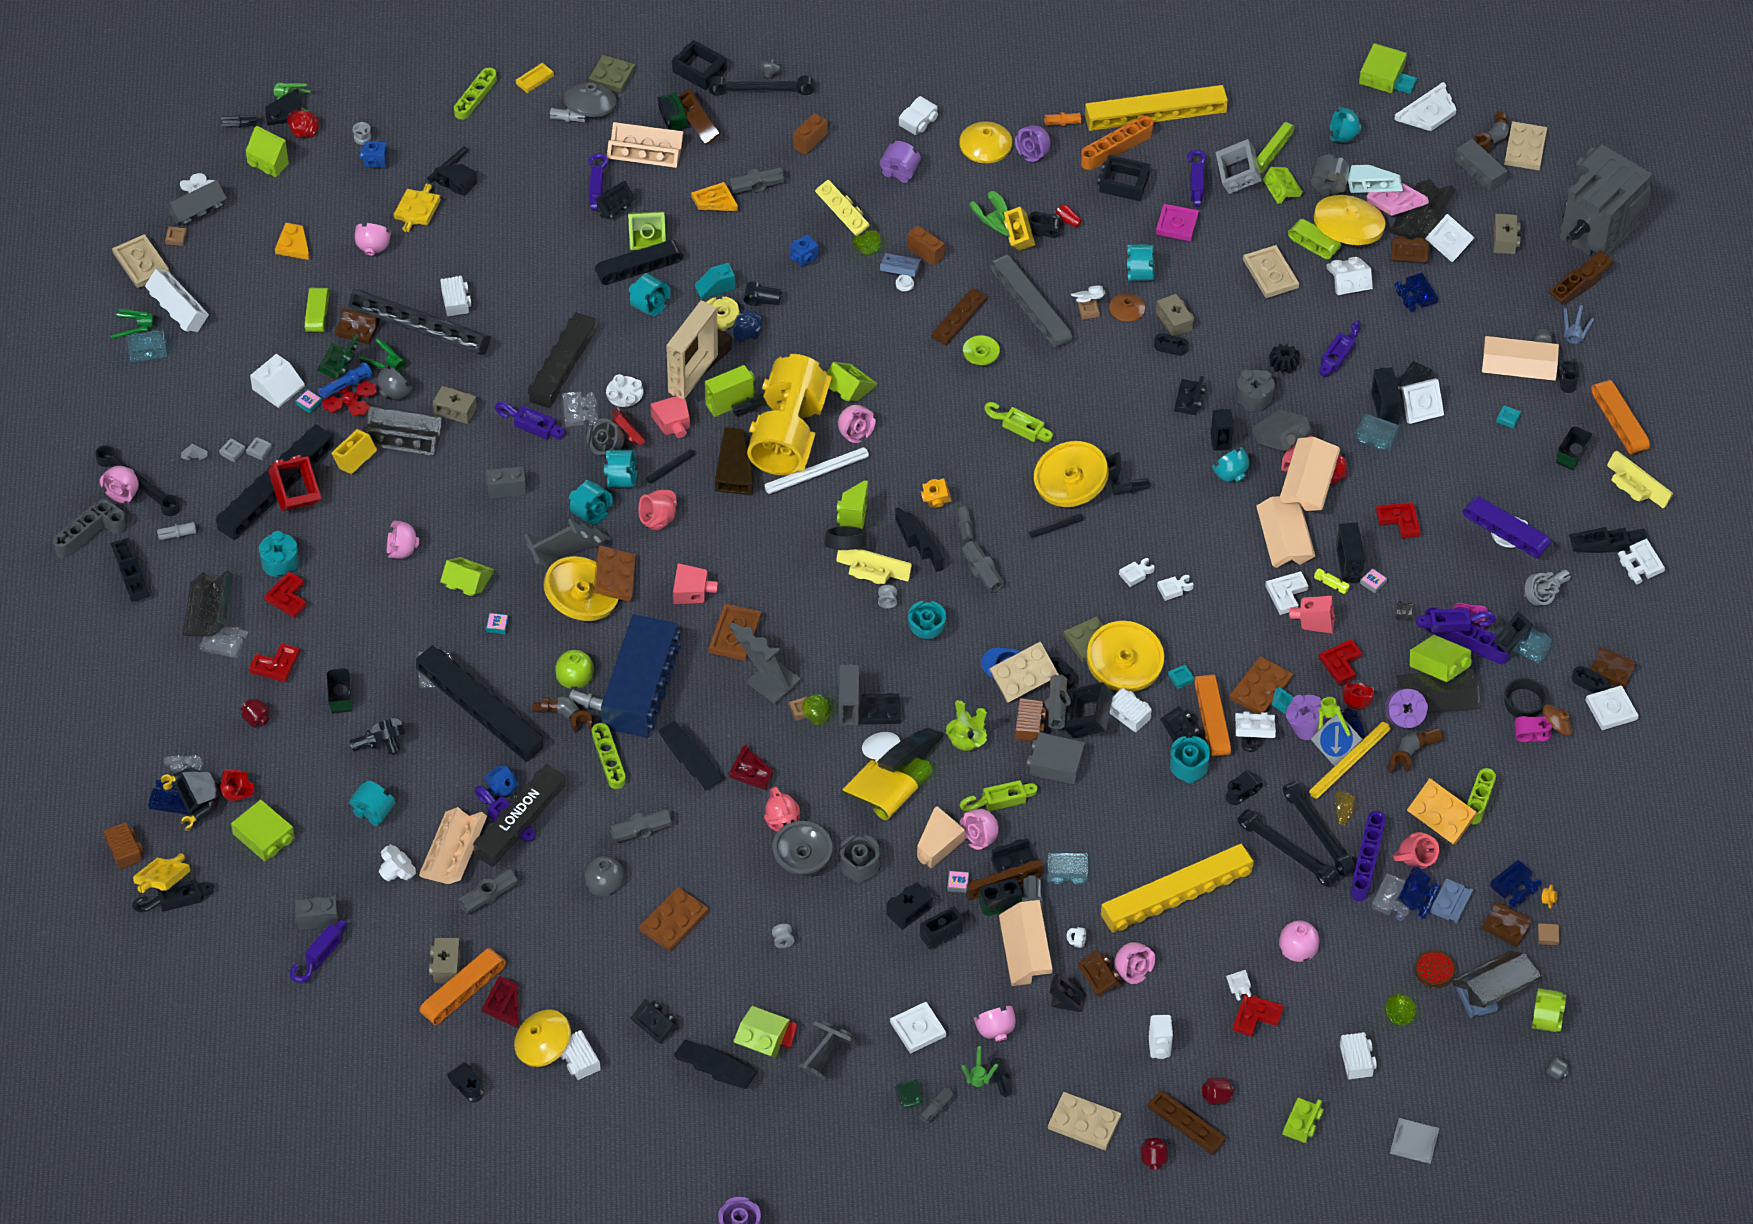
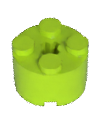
(1548, 1009)

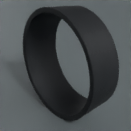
(845, 538)
(1529, 684)

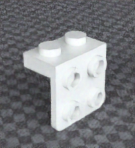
(1350, 275)

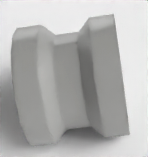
(361, 133)
(887, 596)
(783, 936)

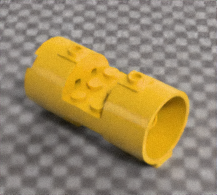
(780, 436)

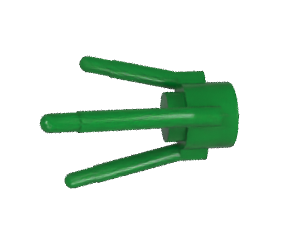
(143, 319)
(392, 359)

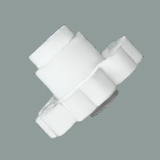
(396, 864)

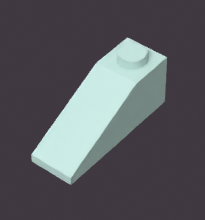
(1372, 179)

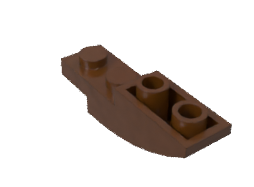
(698, 117)
(1582, 279)

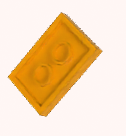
(1442, 811)

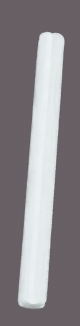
(816, 470)

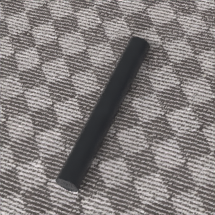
(453, 159)
(671, 465)
(1056, 525)

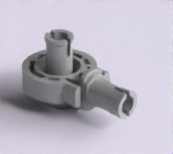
(1543, 587)

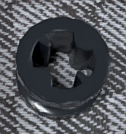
(1250, 747)

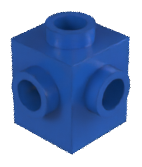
(374, 154)
(804, 250)
(501, 781)

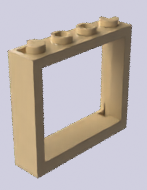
(700, 323)

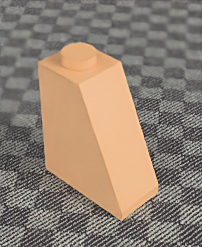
(939, 838)

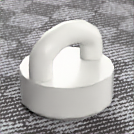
(1079, 939)

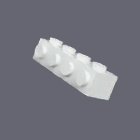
(176, 300)

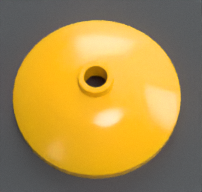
(985, 142)
(542, 1038)

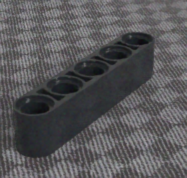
(639, 262)

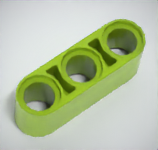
(1313, 239)
(316, 309)
(1483, 787)

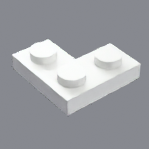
(1283, 588)

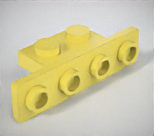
(842, 207)
(1637, 481)
(874, 566)

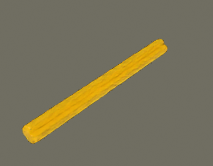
(1349, 760)

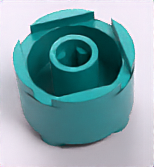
(1141, 262)
(649, 295)
(620, 468)
(590, 502)
(278, 554)
(1189, 758)
(371, 802)

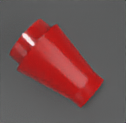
(1068, 216)

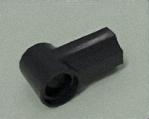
(756, 293)

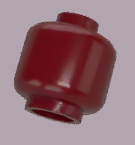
(255, 712)
(1217, 1091)
(1154, 1153)

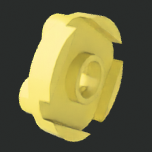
(730, 309)

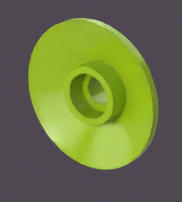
(981, 350)

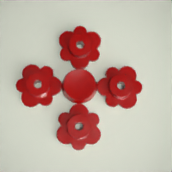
(351, 399)

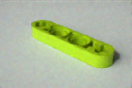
(480, 80)
(1274, 146)
(610, 755)

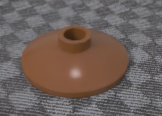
(1127, 307)
(1558, 719)

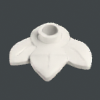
(196, 181)
(1094, 292)

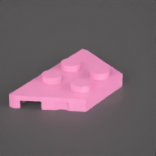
(1397, 201)

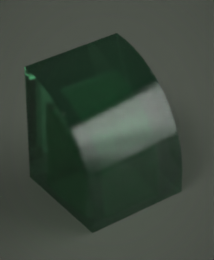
(909, 1093)

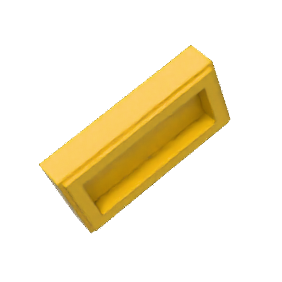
(534, 78)

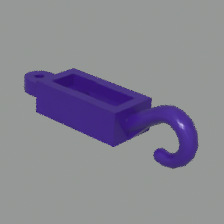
(596, 179)
(1197, 182)
(1340, 347)
(529, 419)
(1456, 620)
(495, 808)
(320, 950)

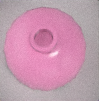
(372, 238)
(856, 422)
(120, 483)
(401, 540)
(980, 828)
(1299, 941)
(1134, 962)
(996, 1023)

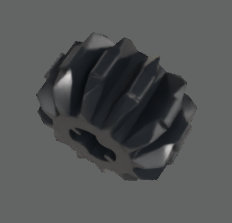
(1284, 358)

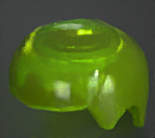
(867, 243)
(817, 709)
(1400, 1010)

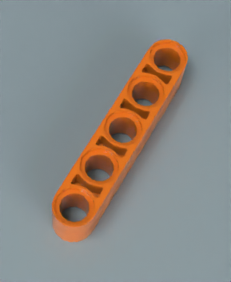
(1117, 142)
(1620, 417)
(1212, 715)
(462, 986)

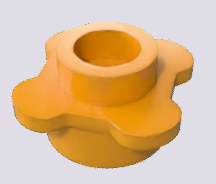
(1549, 896)

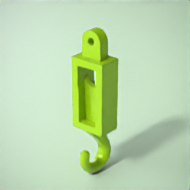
(1018, 421)
(998, 798)

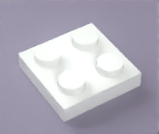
(1449, 238)
(1422, 401)
(1611, 707)
(918, 1027)

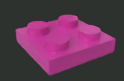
(1177, 222)

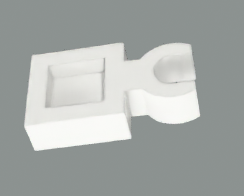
(1136, 573)
(1173, 588)
(1239, 984)

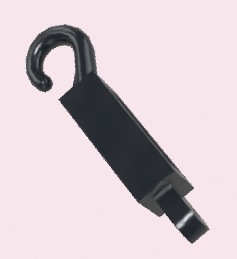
(174, 897)

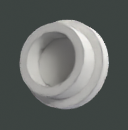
(904, 283)

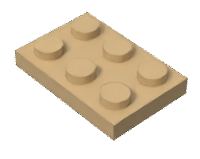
(1525, 145)
(139, 259)
(1270, 271)
(1023, 672)
(1084, 1121)

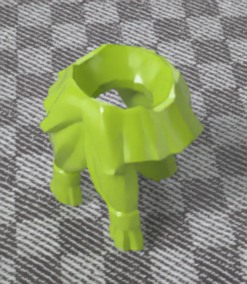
(959, 728)

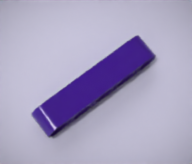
(1506, 527)
(1476, 640)
(1364, 862)

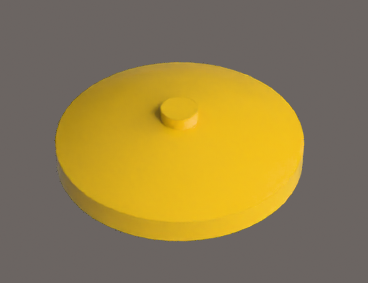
(1349, 220)
(1071, 474)
(570, 590)
(1125, 656)

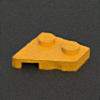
(714, 198)
(292, 242)

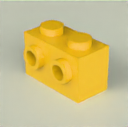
(1019, 229)
(354, 451)

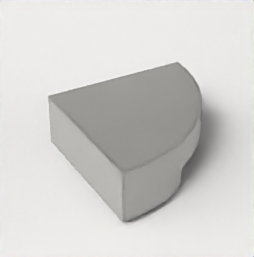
(194, 452)

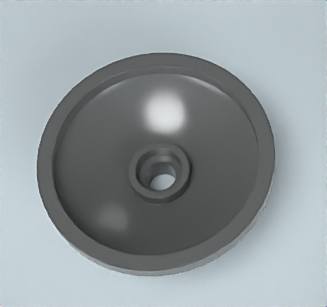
(590, 99)
(806, 839)

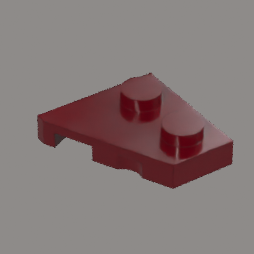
(751, 769)

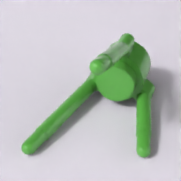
(284, 88)
(978, 1075)

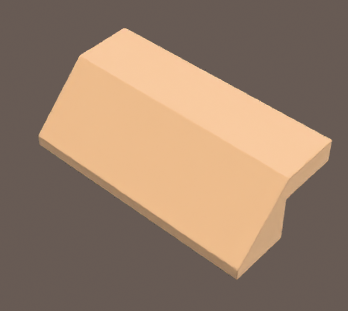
(645, 144)
(1520, 358)
(1310, 473)
(1285, 531)
(452, 846)
(1025, 942)

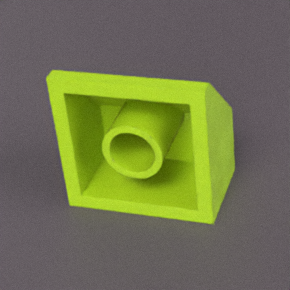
(267, 152)
(646, 229)
(849, 381)
(853, 506)
(466, 575)
(762, 1031)

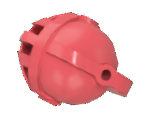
(657, 509)
(780, 809)
(1415, 850)

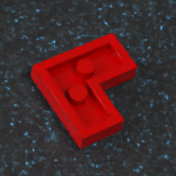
(624, 422)
(1401, 513)
(284, 597)
(1337, 660)
(277, 667)
(1254, 1010)

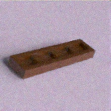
(959, 316)
(1031, 868)
(1186, 1122)

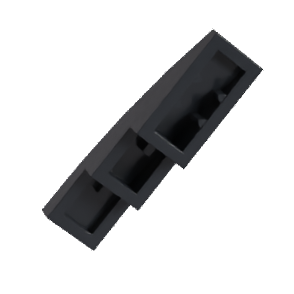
(916, 536)
(1601, 540)
(130, 569)
(909, 748)
(690, 754)
(715, 1063)

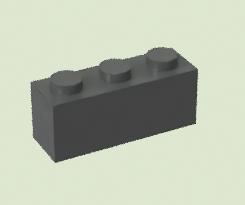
(1480, 165)
(196, 202)

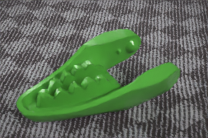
(995, 219)

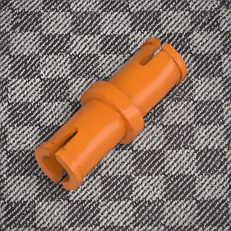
(1062, 119)

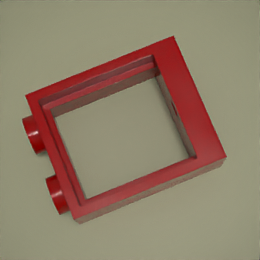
(309, 479)

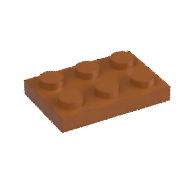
(614, 573)
(723, 639)
(1259, 684)
(674, 919)

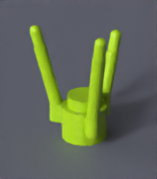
(1330, 709)

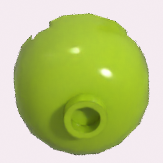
(574, 669)

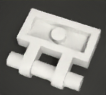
(1645, 557)
(1255, 725)

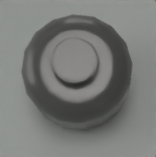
(1543, 335)
(1557, 1068)

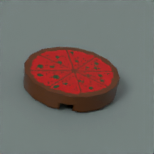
(1435, 969)

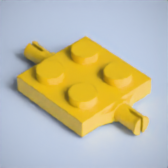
(417, 207)
(162, 873)

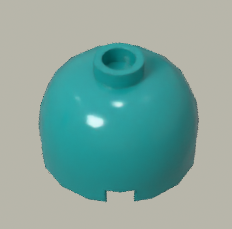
(1344, 125)
(1232, 466)
(926, 619)

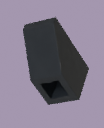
(456, 177)

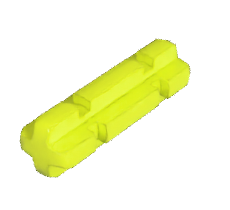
(1331, 581)

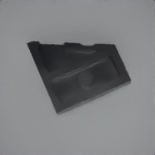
(280, 109)

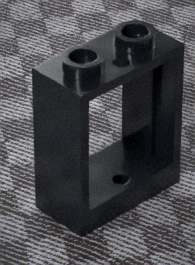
(717, 67)
(1124, 166)
(1386, 395)
(1350, 552)
(1082, 726)

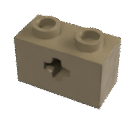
(1505, 234)
(1174, 315)
(454, 404)
(445, 959)

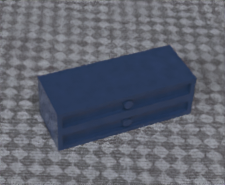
(641, 675)

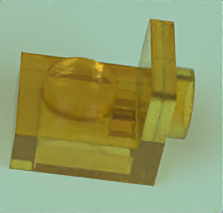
(1346, 806)

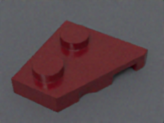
(503, 1002)

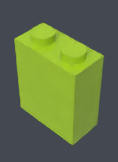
(1382, 68)
(728, 390)
(1440, 658)
(263, 830)

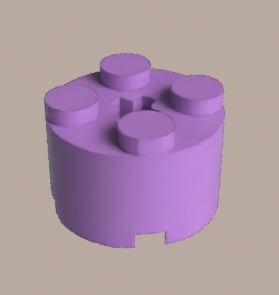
(900, 161)
(1417, 706)
(1304, 715)
(739, 1211)

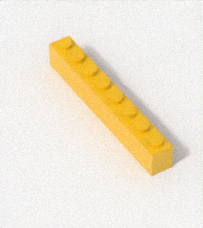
(1157, 106)
(1176, 888)

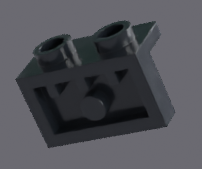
(615, 199)
(1189, 396)
(881, 708)
(1179, 724)
(1012, 855)
(654, 1021)

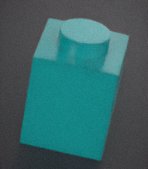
(716, 281)

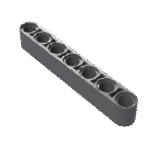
(1030, 301)

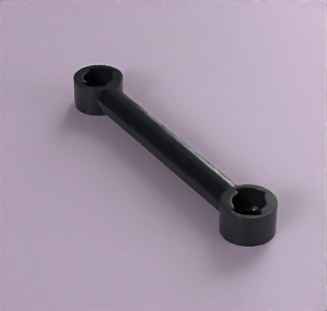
(724, 85)
(144, 485)
(1343, 862)
(1324, 873)

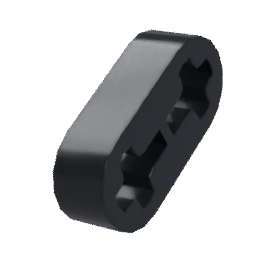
(1171, 344)
(1063, 670)
(1589, 679)

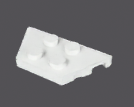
(1429, 110)

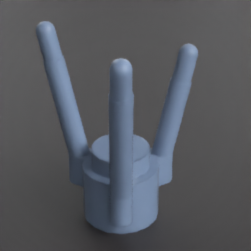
(1574, 333)

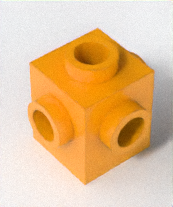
(936, 493)

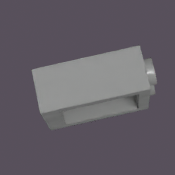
(1232, 155)

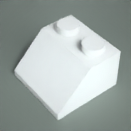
(276, 381)

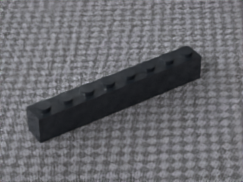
(419, 321)
(261, 493)
(479, 703)

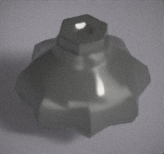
(770, 68)

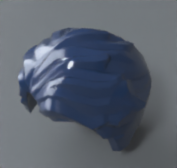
(747, 325)

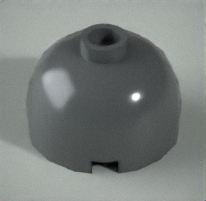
(392, 384)
(605, 436)
(604, 876)

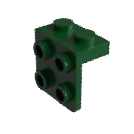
(336, 358)

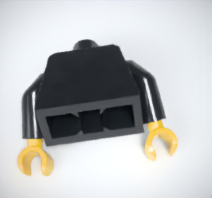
(197, 792)

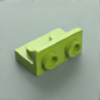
(1281, 184)
(1302, 1120)

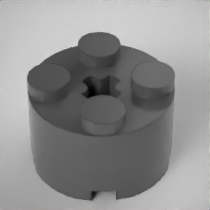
(1330, 175)
(1255, 390)
(859, 857)

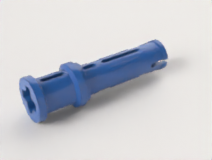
(351, 377)

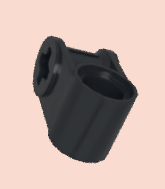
(1042, 224)
(1568, 375)
(1242, 787)
(466, 1082)

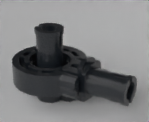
(382, 731)

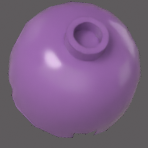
(1033, 142)

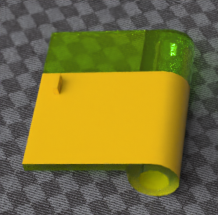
(886, 789)

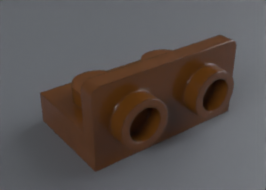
(1409, 250)
(356, 322)
(1613, 667)
(1506, 924)
(1099, 972)

